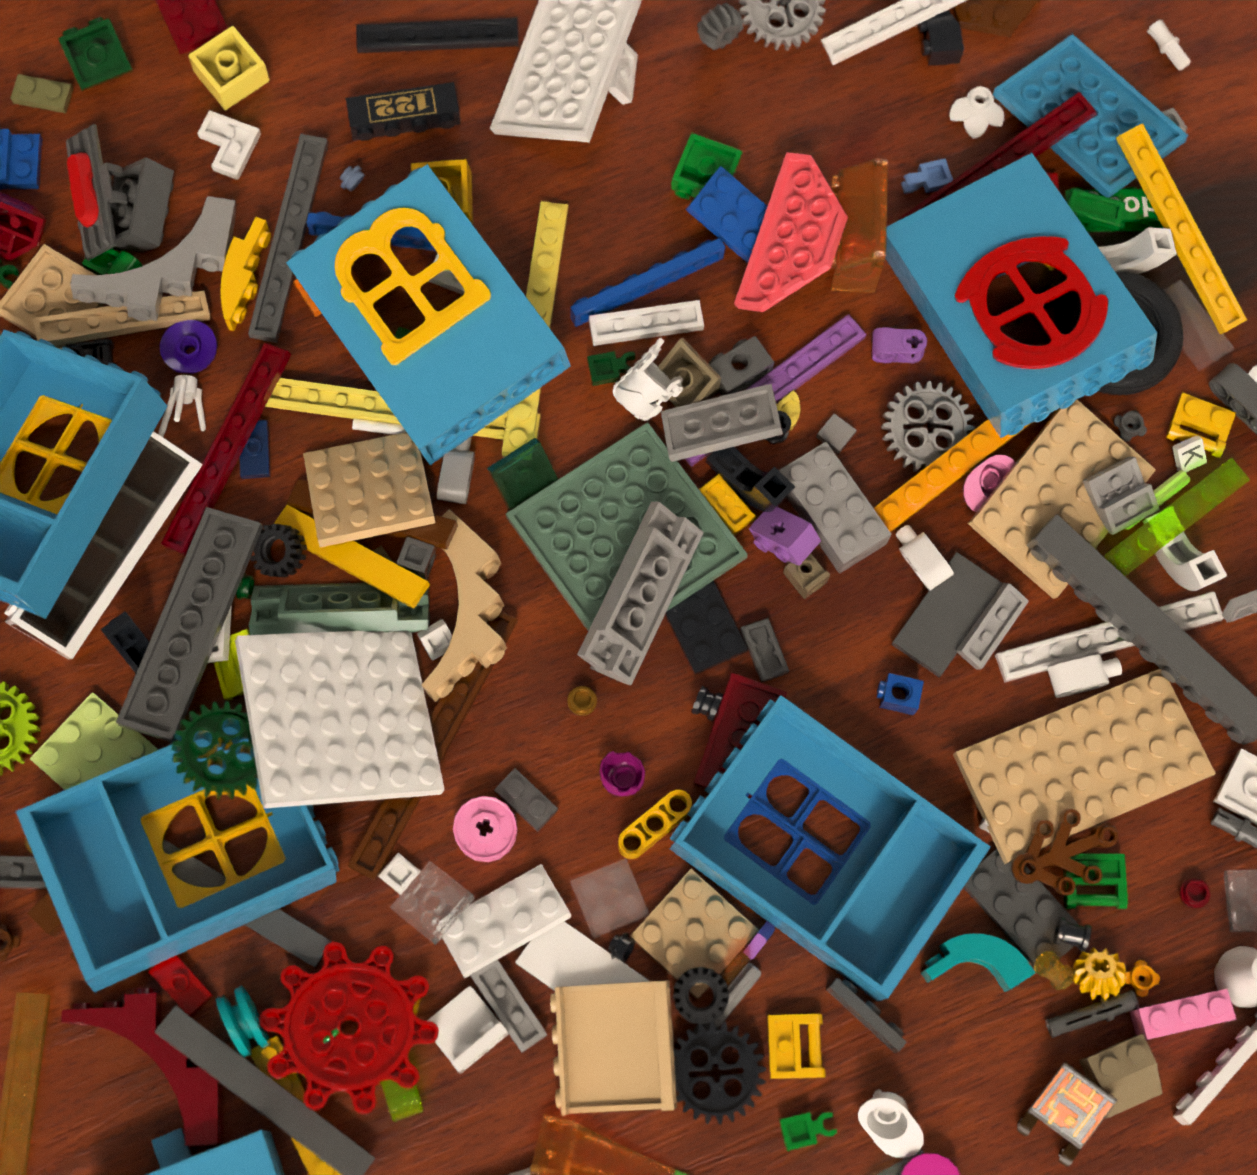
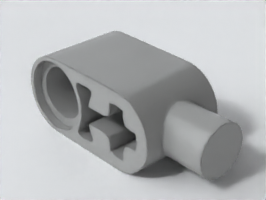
(456, 474)

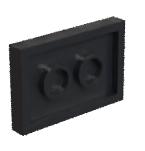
(705, 629)

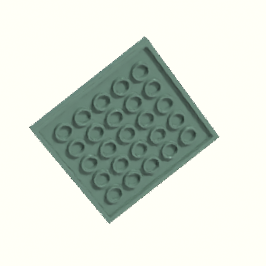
(591, 515)

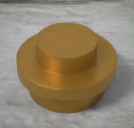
(582, 700)

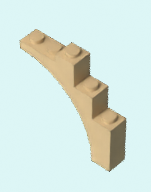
(478, 603)

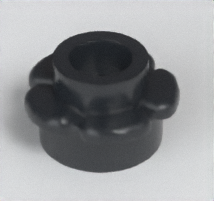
(621, 947)

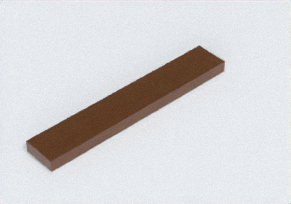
(436, 534)

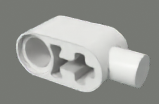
(923, 557)
(1082, 674)

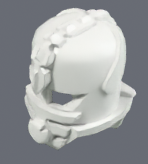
(645, 385)

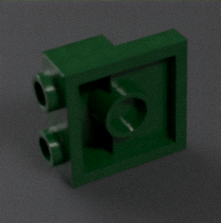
(94, 53)

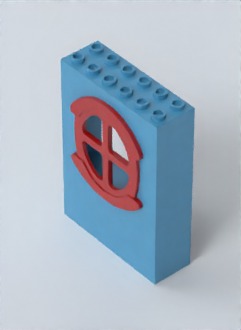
(989, 230)

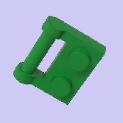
(1113, 874)

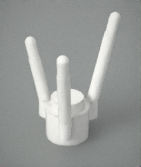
(183, 392)

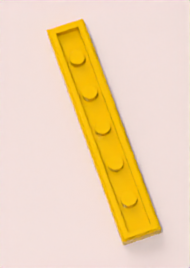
(359, 561)

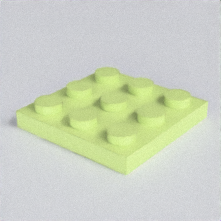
(89, 745)

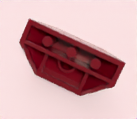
(19, 227)

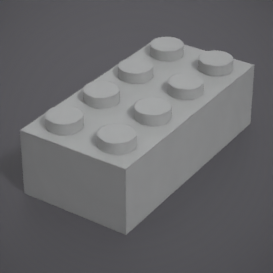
(834, 507)

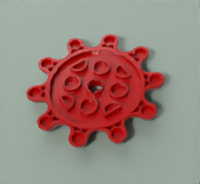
(340, 994)

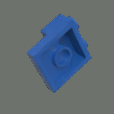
(20, 160)

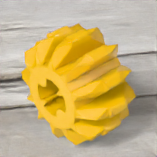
(1099, 973)

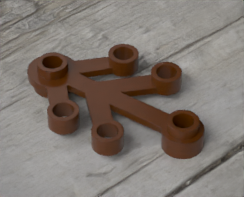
(1060, 853)

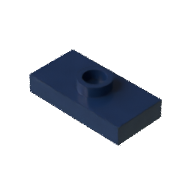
(256, 453)

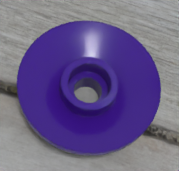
(183, 336)

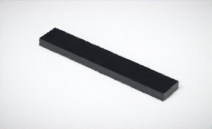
(437, 35)

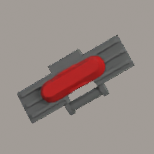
(92, 191)

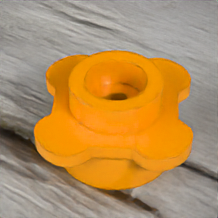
(1150, 978)

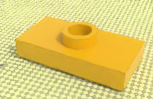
(727, 504)

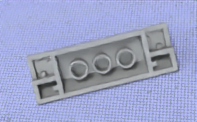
(640, 594)

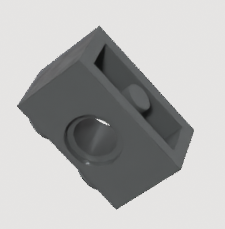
(748, 353)

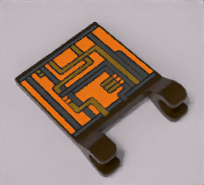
(1070, 1107)

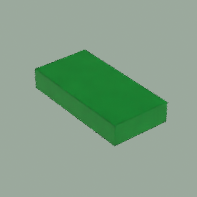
(1096, 209)

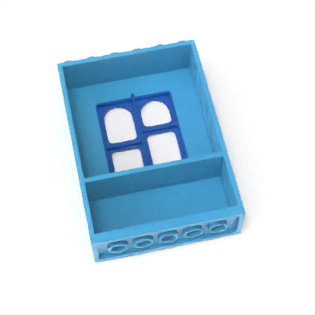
(880, 892)

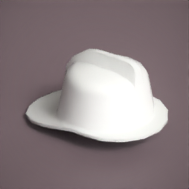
(891, 1124)

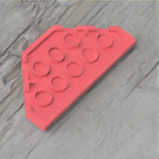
(794, 237)

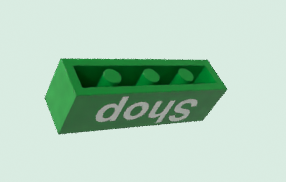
(1137, 213)

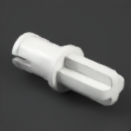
(1169, 44)

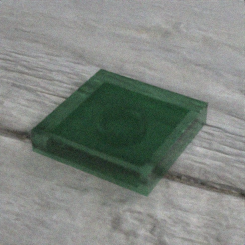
(522, 473)

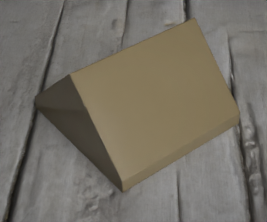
(699, 378)

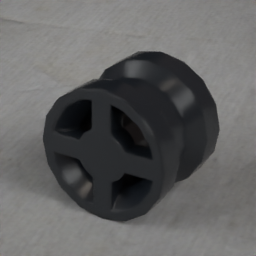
(707, 703)

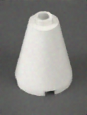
(1239, 975)

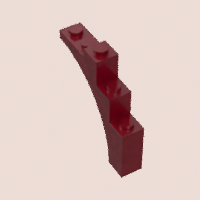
(196, 1091)

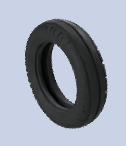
(1165, 320)

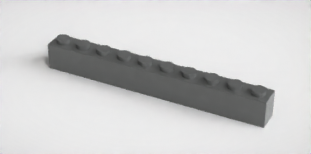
(1147, 628)

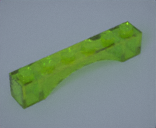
(1177, 517)

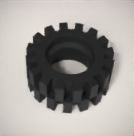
(292, 555)
(687, 1009)

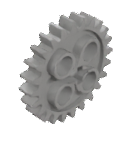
(760, 13)
(926, 402)

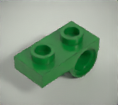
(111, 263)

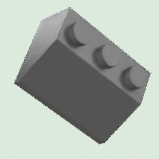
(141, 220)

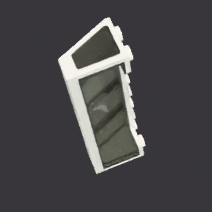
(117, 545)

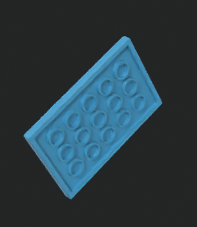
(1118, 107)

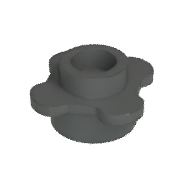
(1134, 418)

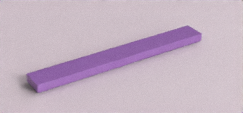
(808, 362)

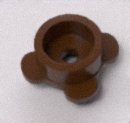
(9, 942)

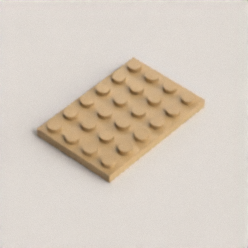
(1049, 483)

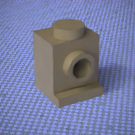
(809, 582)

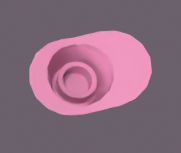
(985, 479)

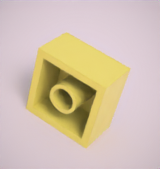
(229, 68)

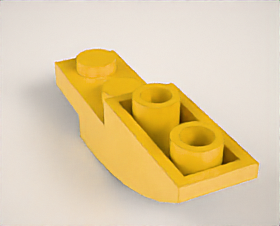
(237, 280)

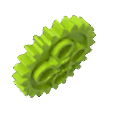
(17, 726)

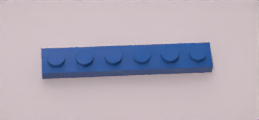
(404, 237)
(640, 285)

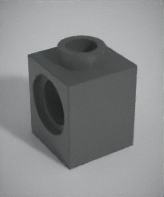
(417, 557)

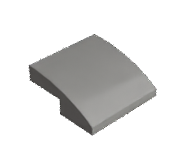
(1121, 495)

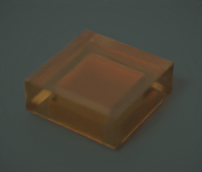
(735, 967)

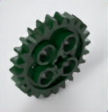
(210, 726)

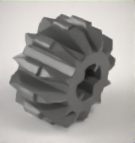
(720, 26)

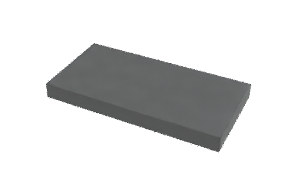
(947, 615)

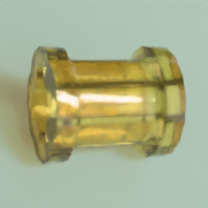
(1049, 966)

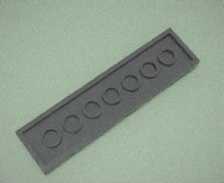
(189, 624)

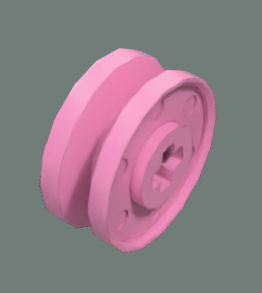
(469, 837)

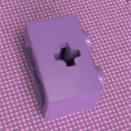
(784, 535)

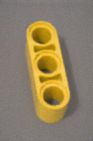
(661, 811)

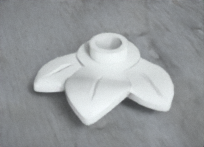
(977, 115)

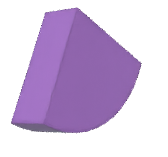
(759, 940)

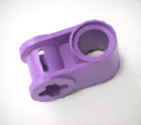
(895, 345)

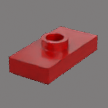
(181, 984)

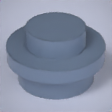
(351, 178)

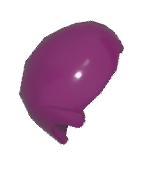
(621, 773)

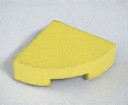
(791, 406)

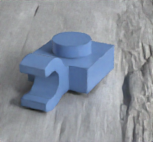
(930, 175)

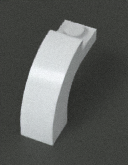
(1142, 252)
(1187, 564)

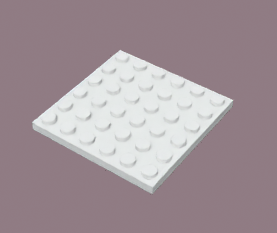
(337, 717)

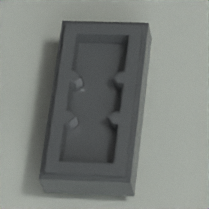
(764, 650)

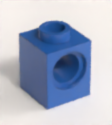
(912, 690)

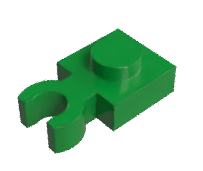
(801, 1130)

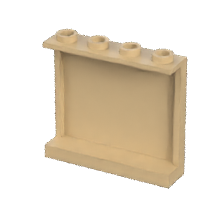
(614, 1047)

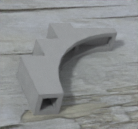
(173, 273)

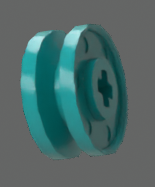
(242, 1021)

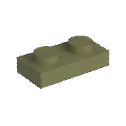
(42, 93)

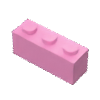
(1183, 1014)

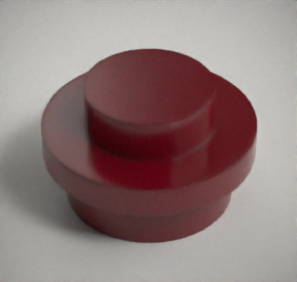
(1194, 893)

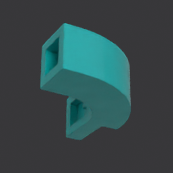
(993, 953)

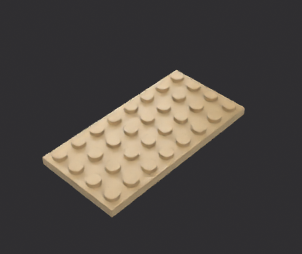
(1086, 757)

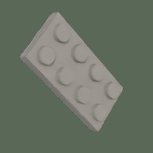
(721, 422)

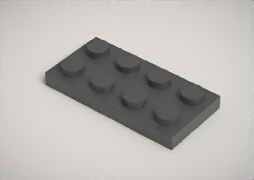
(1020, 910)

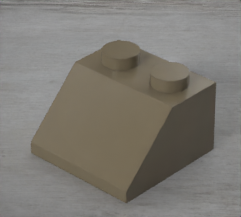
(1125, 1072)

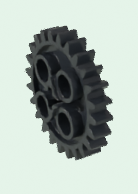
(718, 1102)

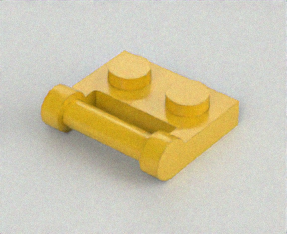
(1204, 418)
(785, 1046)

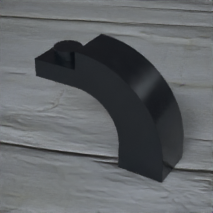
(751, 484)
(127, 639)

